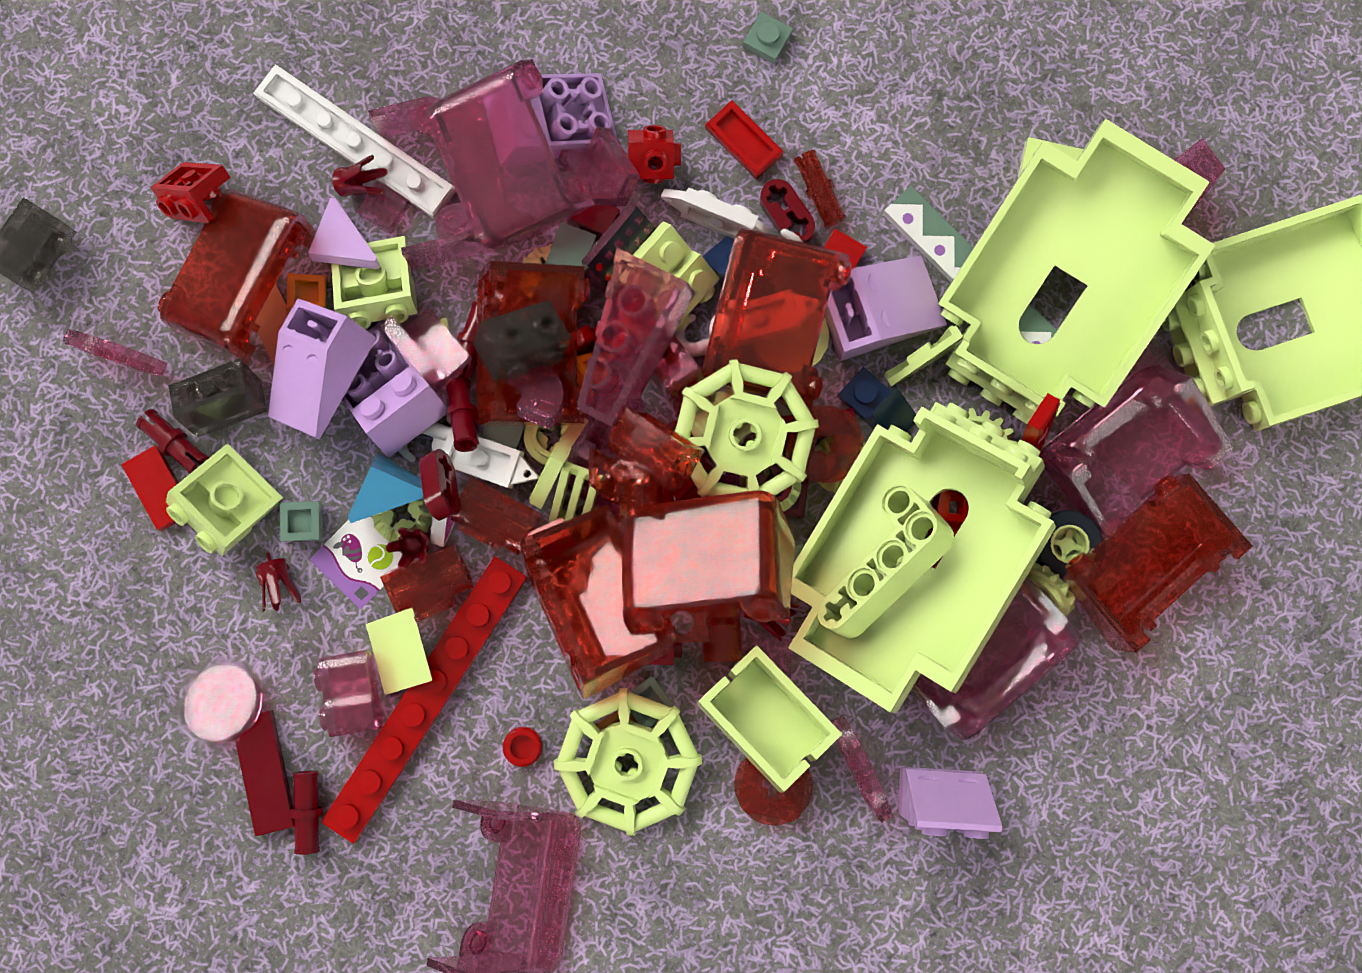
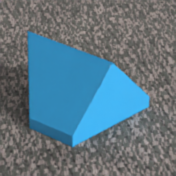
(384, 489)

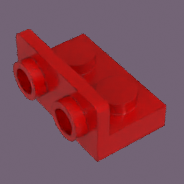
(186, 188)

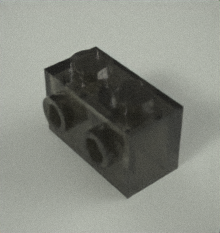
(32, 244)
(521, 341)
(217, 398)

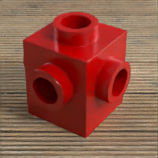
(654, 153)

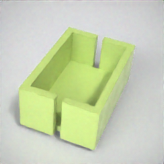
(769, 719)

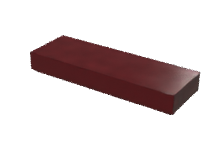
(265, 776)

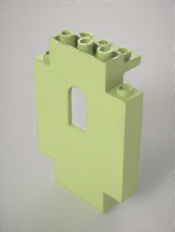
(1108, 224)
(1297, 258)
(950, 609)

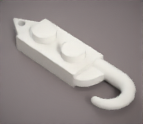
(716, 215)
(488, 461)

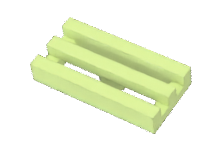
(581, 474)

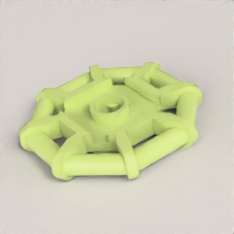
(763, 421)
(648, 752)

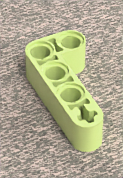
(839, 608)

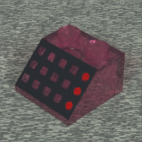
(626, 233)

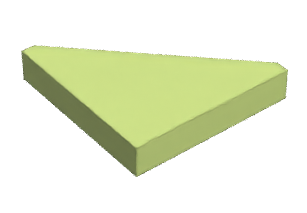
(924, 356)
(555, 464)

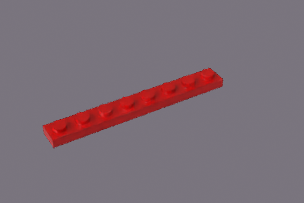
(424, 702)

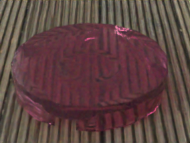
(222, 703)

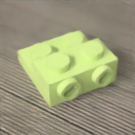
(672, 254)
(376, 293)
(222, 500)

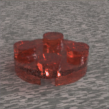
(844, 448)
(775, 809)

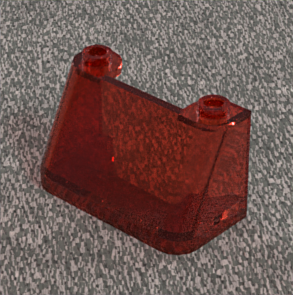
(233, 271)
(513, 286)
(774, 309)
(706, 555)
(1152, 560)
(579, 587)

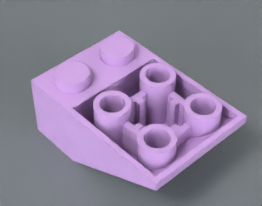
(572, 110)
(882, 307)
(315, 366)
(391, 396)
(948, 800)

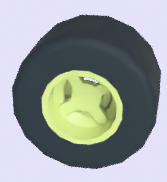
(1077, 535)

